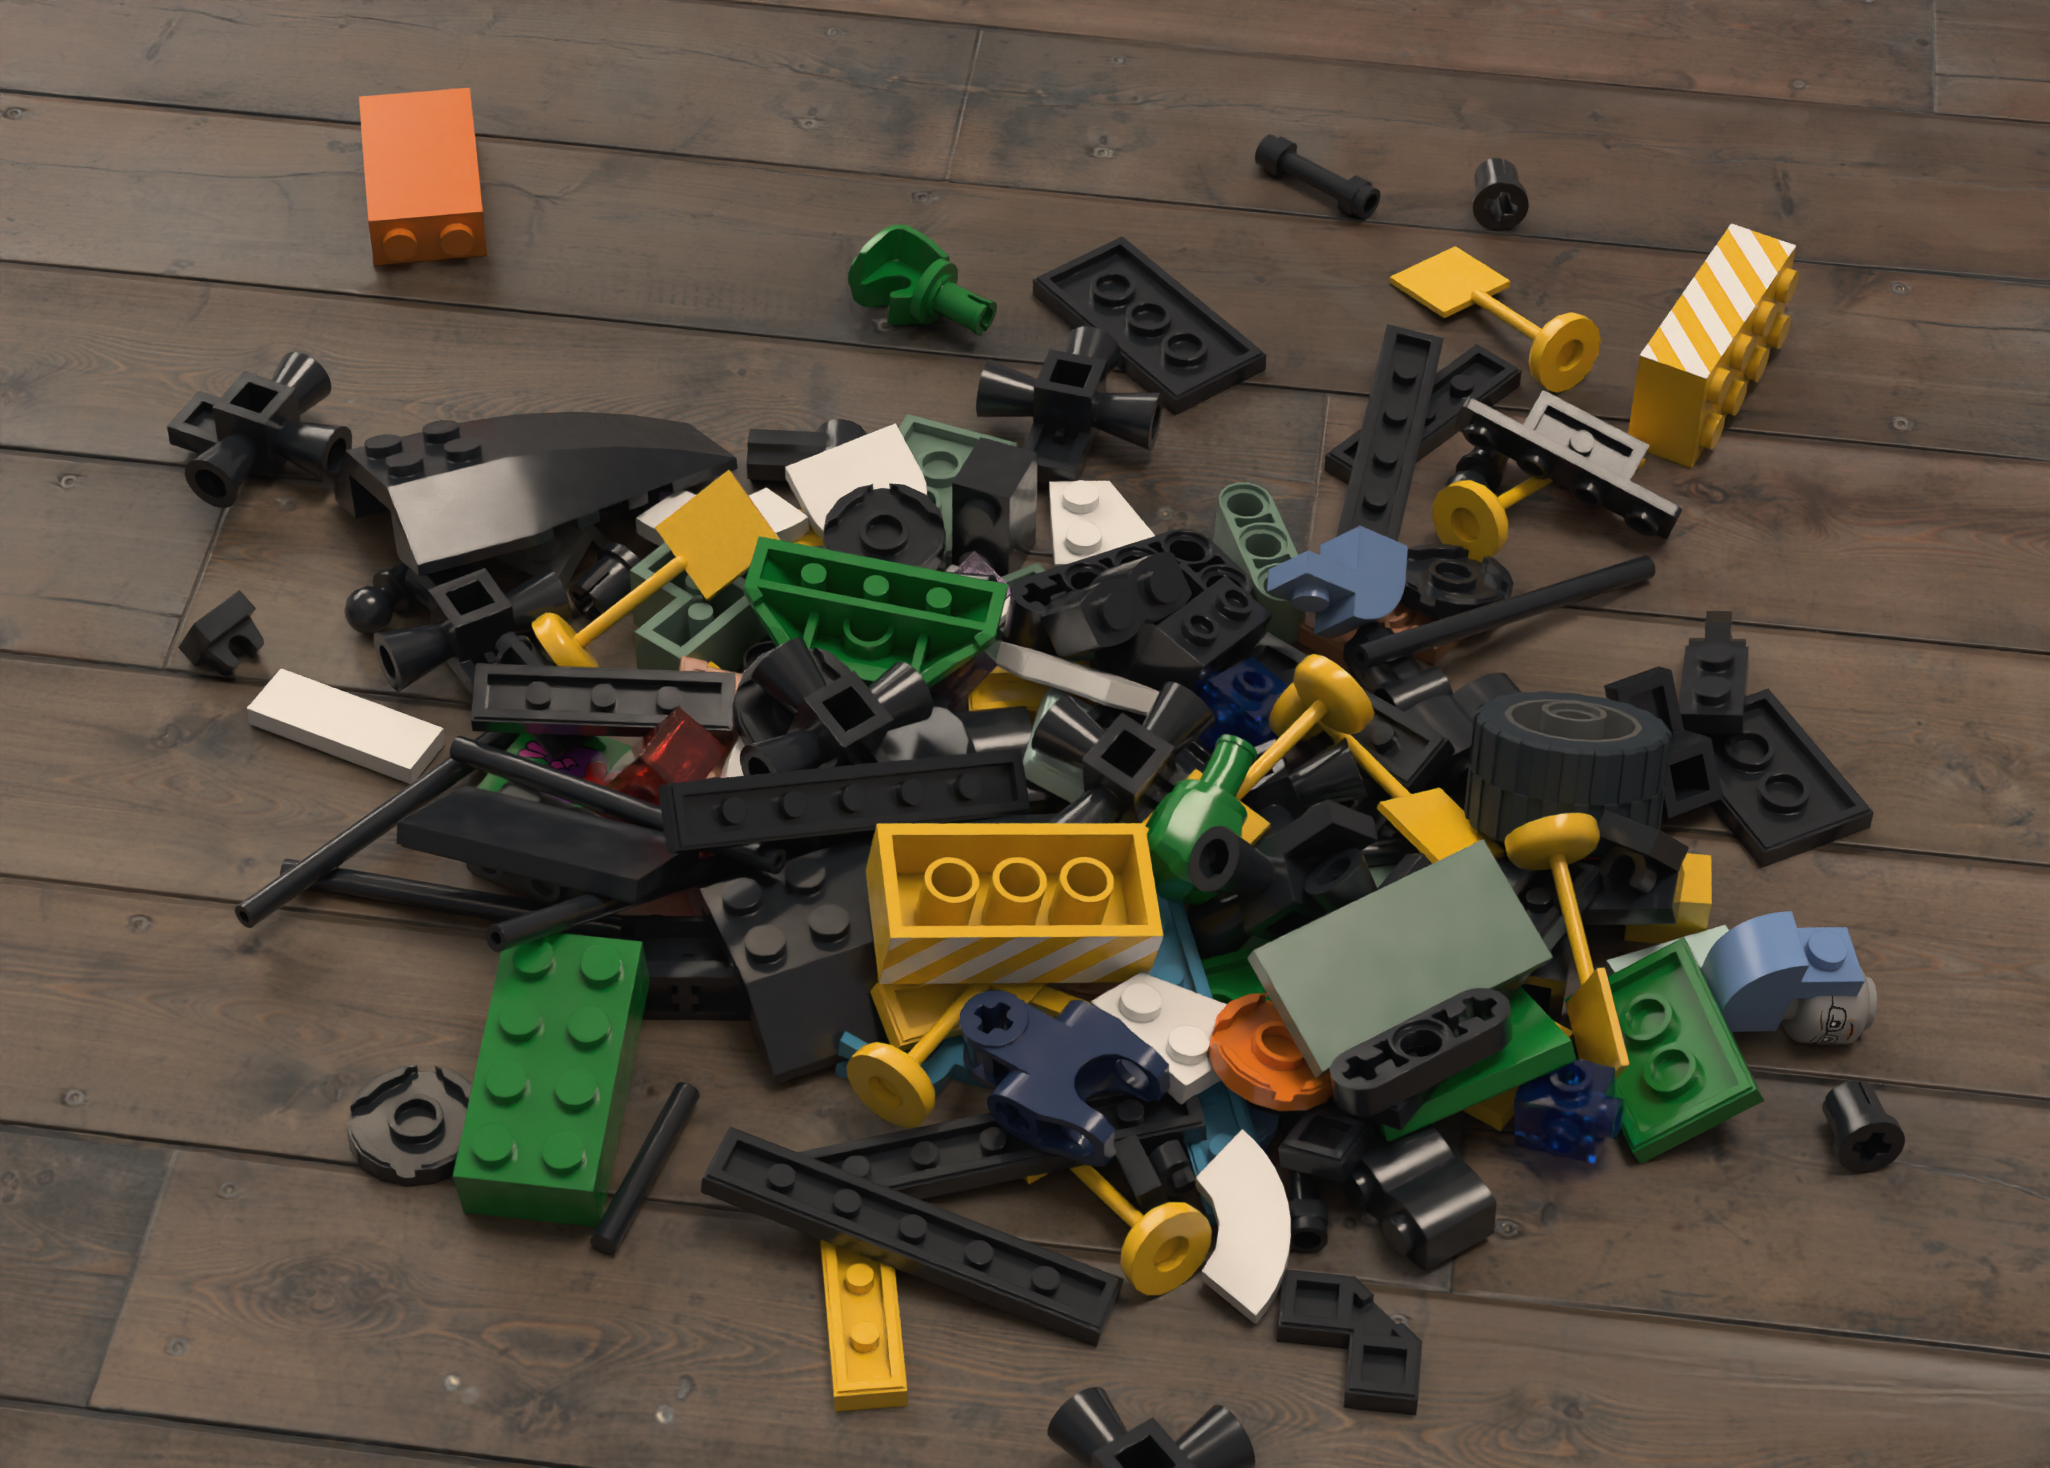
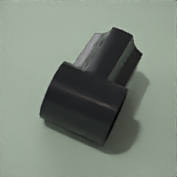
(775, 449)
(1399, 681)

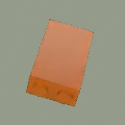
(422, 176)

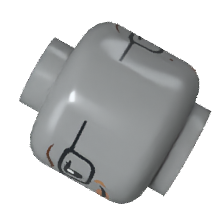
(1831, 1018)

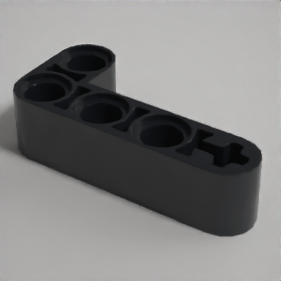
(1196, 554)

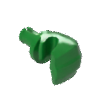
(915, 282)
(1190, 812)

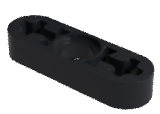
(1381, 1074)

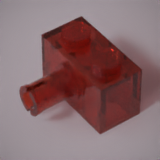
(668, 754)

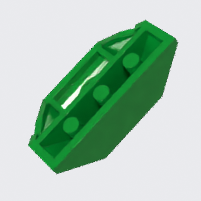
(872, 609)

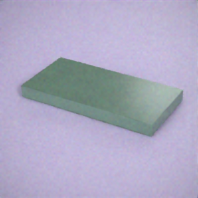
(1398, 954)

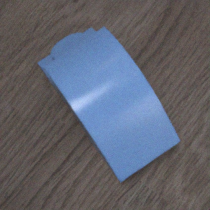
(1346, 585)
(1770, 962)

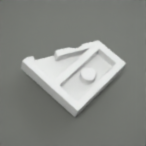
(1090, 520)
(1172, 1023)

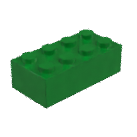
(552, 1080)

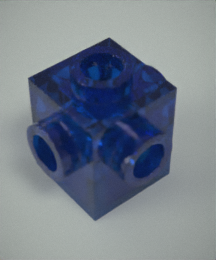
(1241, 702)
(1569, 1111)

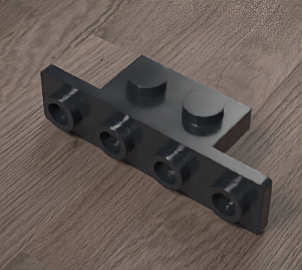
(1576, 453)

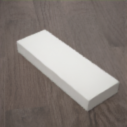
(346, 726)

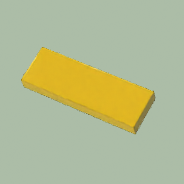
(863, 1331)

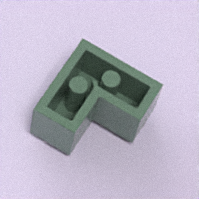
(684, 623)

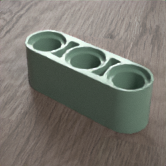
(1257, 540)

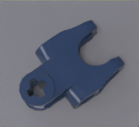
(1051, 1066)

